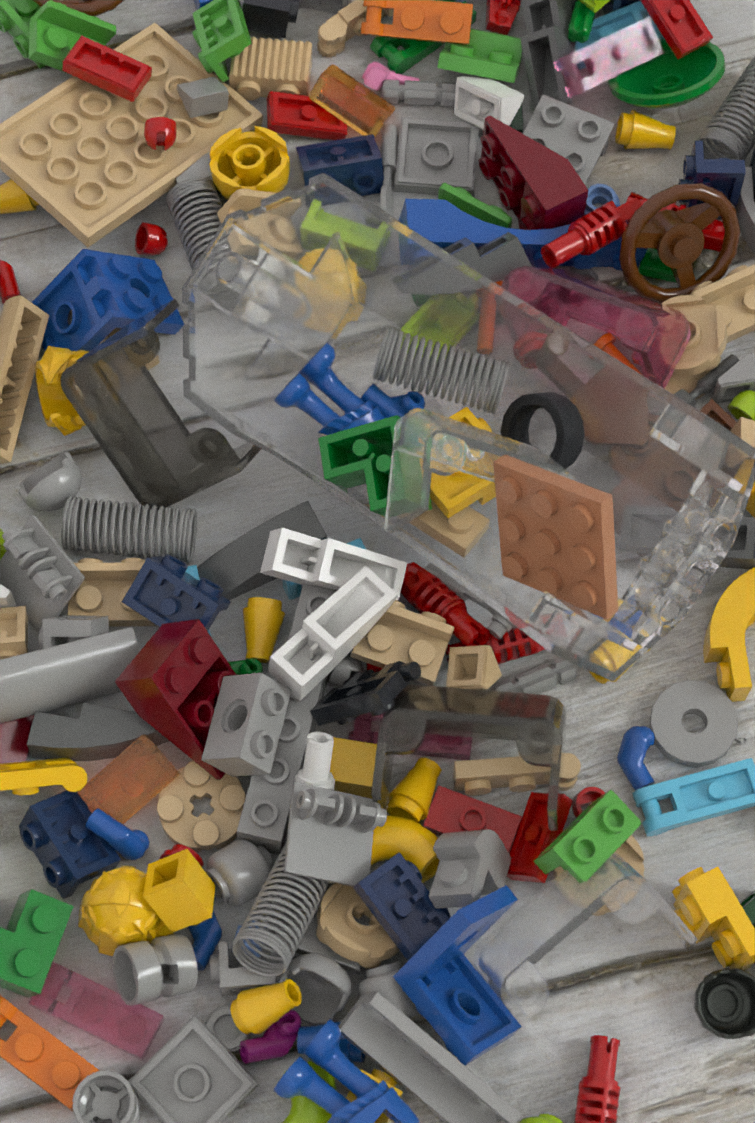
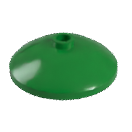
(668, 80)

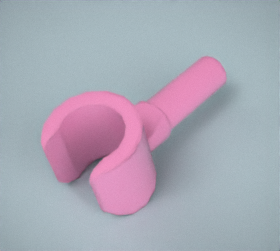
(377, 73)

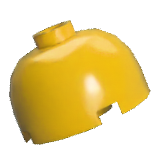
(249, 161)

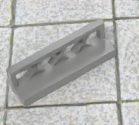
(422, 1064)

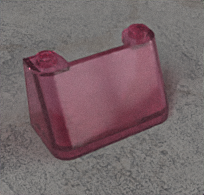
(644, 326)

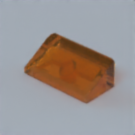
(351, 101)
(130, 780)

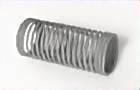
(724, 134)
(195, 207)
(388, 363)
(133, 522)
(278, 943)

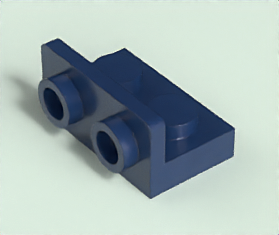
(349, 161)
(717, 173)
(169, 594)
(63, 843)
(402, 904)

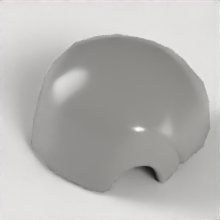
(52, 484)
(322, 984)

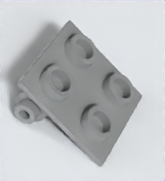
(570, 133)
(37, 571)
(331, 834)

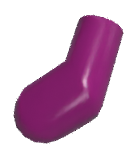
(275, 1040)

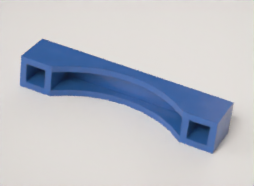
(447, 224)

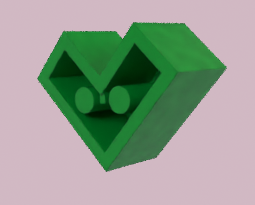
(360, 458)
(31, 942)

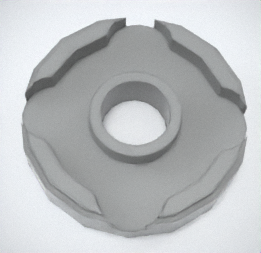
(698, 699)

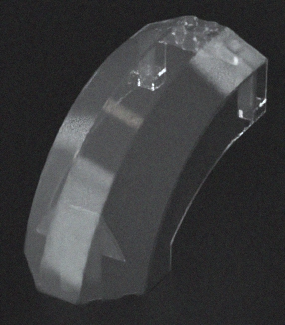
(344, 270)

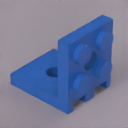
(103, 295)
(444, 981)

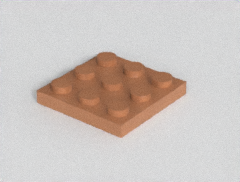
(556, 535)

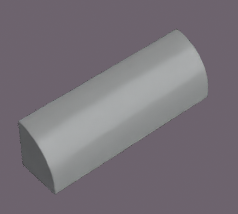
(64, 674)

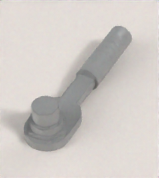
(389, 160)
(499, 624)

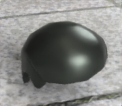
(727, 1003)

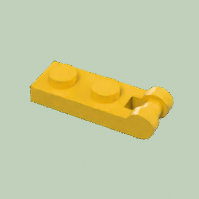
(28, 776)

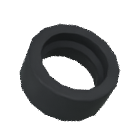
(564, 414)

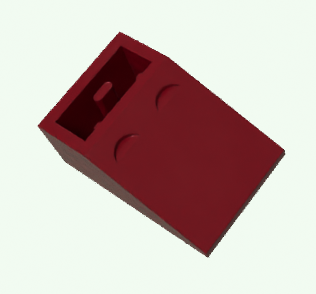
(531, 178)
(177, 685)

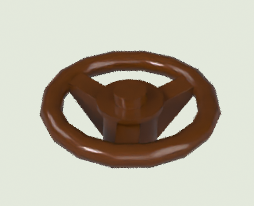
(678, 238)

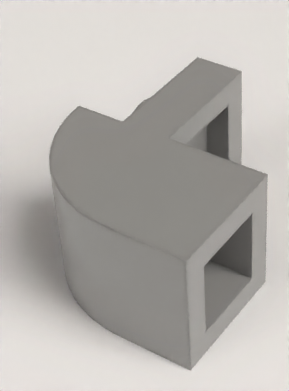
(468, 867)

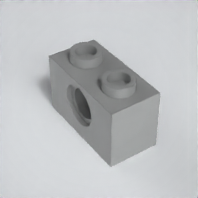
(246, 725)

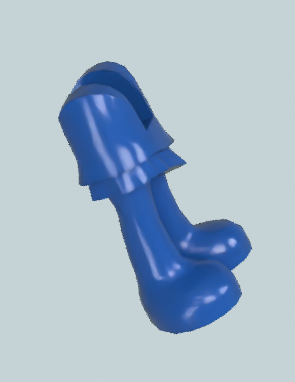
(320, 374)
(371, 1097)

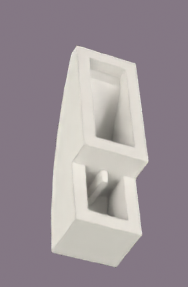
(325, 561)
(331, 632)

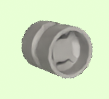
(156, 968)
(106, 1099)

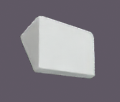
(484, 97)

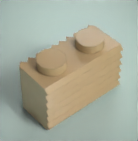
(272, 67)

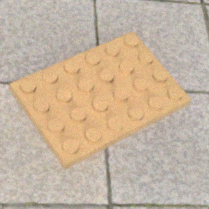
(87, 148)

